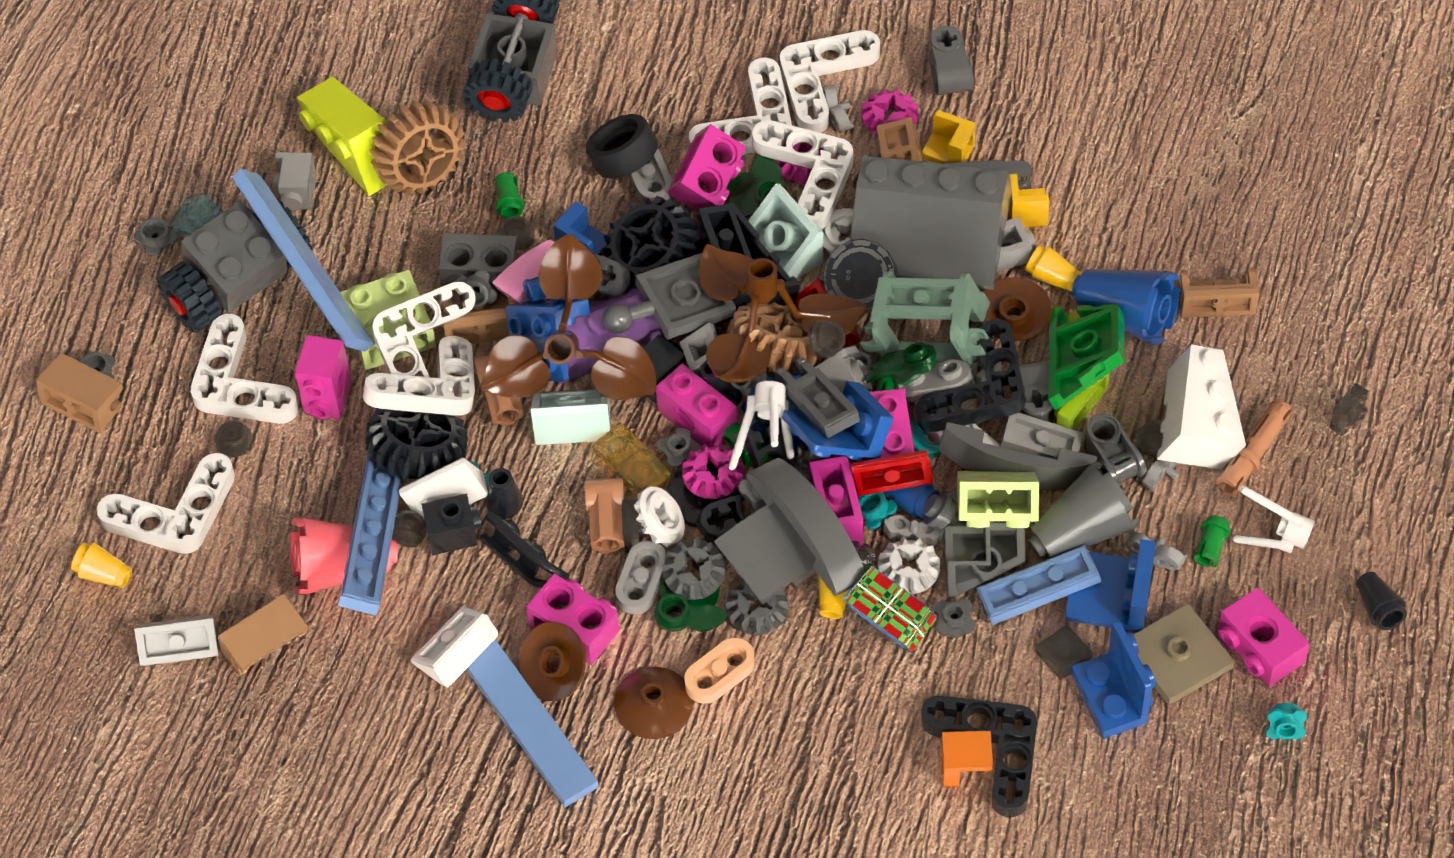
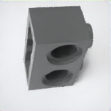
(475, 253)

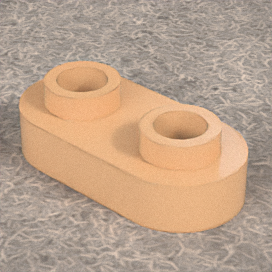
(717, 671)

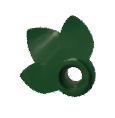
(752, 188)
(904, 364)
(694, 614)

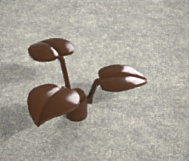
(726, 275)
(518, 368)

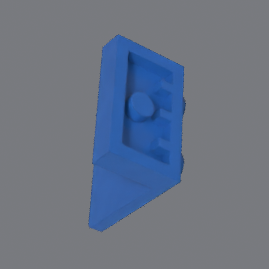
(540, 321)
(854, 442)
(1120, 594)
(1116, 685)

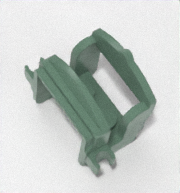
(929, 299)

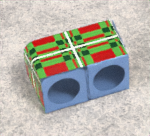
(890, 608)

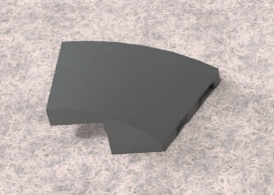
(767, 552)
(979, 553)

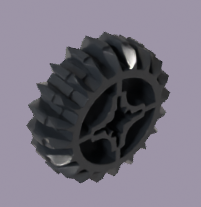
(652, 226)
(414, 442)

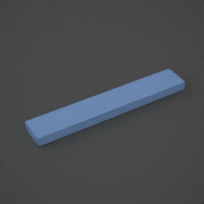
(303, 260)
(370, 540)
(531, 725)

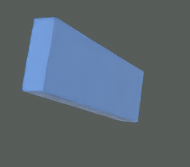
(1038, 585)

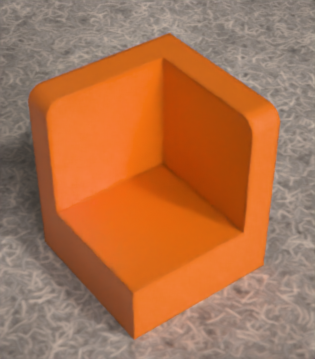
(965, 753)

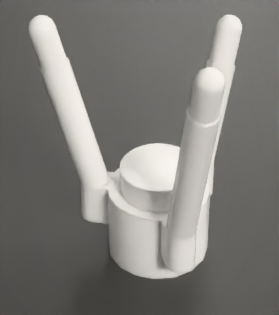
(770, 404)
(1293, 527)

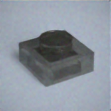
(1349, 410)
(631, 528)
(1063, 651)

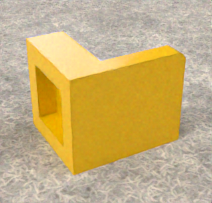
(950, 140)
(1028, 204)

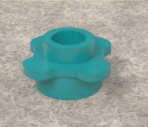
(876, 509)
(1286, 722)

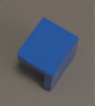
(576, 223)

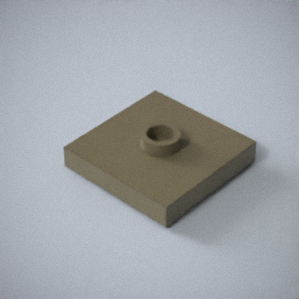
(1181, 654)

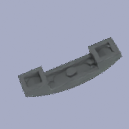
(966, 448)
(813, 521)

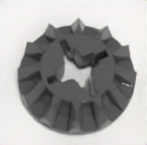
(686, 584)
(762, 619)

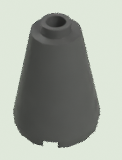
(1084, 514)

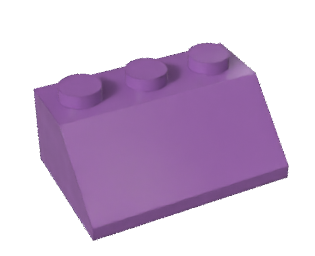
(593, 334)

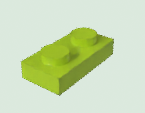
(1076, 410)

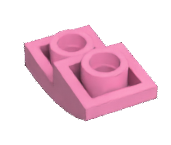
(525, 267)

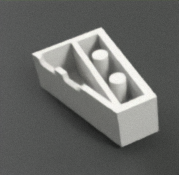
(1201, 411)

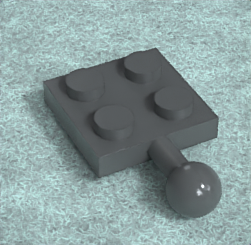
(674, 300)

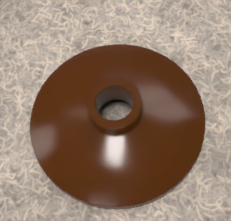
(1020, 298)
(540, 661)
(653, 717)

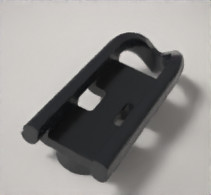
(531, 554)

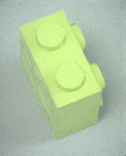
(380, 295)
(997, 497)

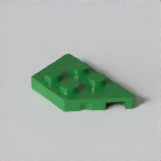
(1083, 349)

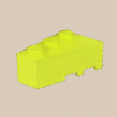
(345, 128)

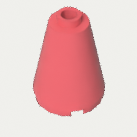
(321, 553)

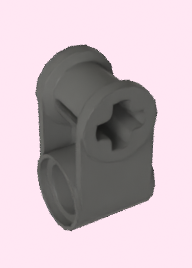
(949, 62)
(1035, 382)
(1117, 452)

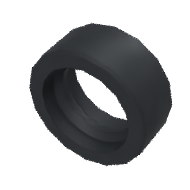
(621, 146)

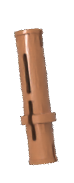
(1257, 443)

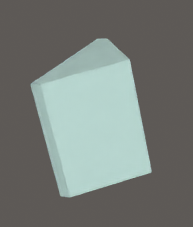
(788, 232)
(570, 416)

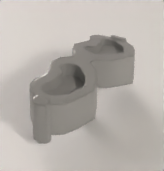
(837, 111)
(1157, 471)
(899, 526)
(1164, 556)

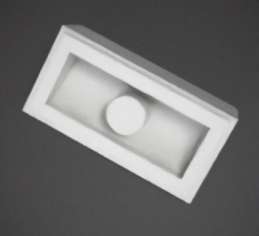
(448, 481)
(455, 646)

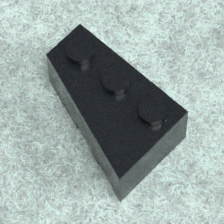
(730, 231)

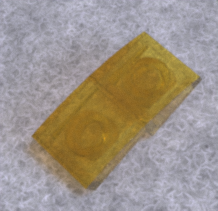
(630, 459)

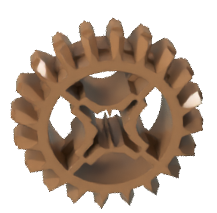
(408, 141)
(780, 331)

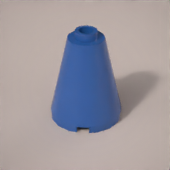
(1143, 296)

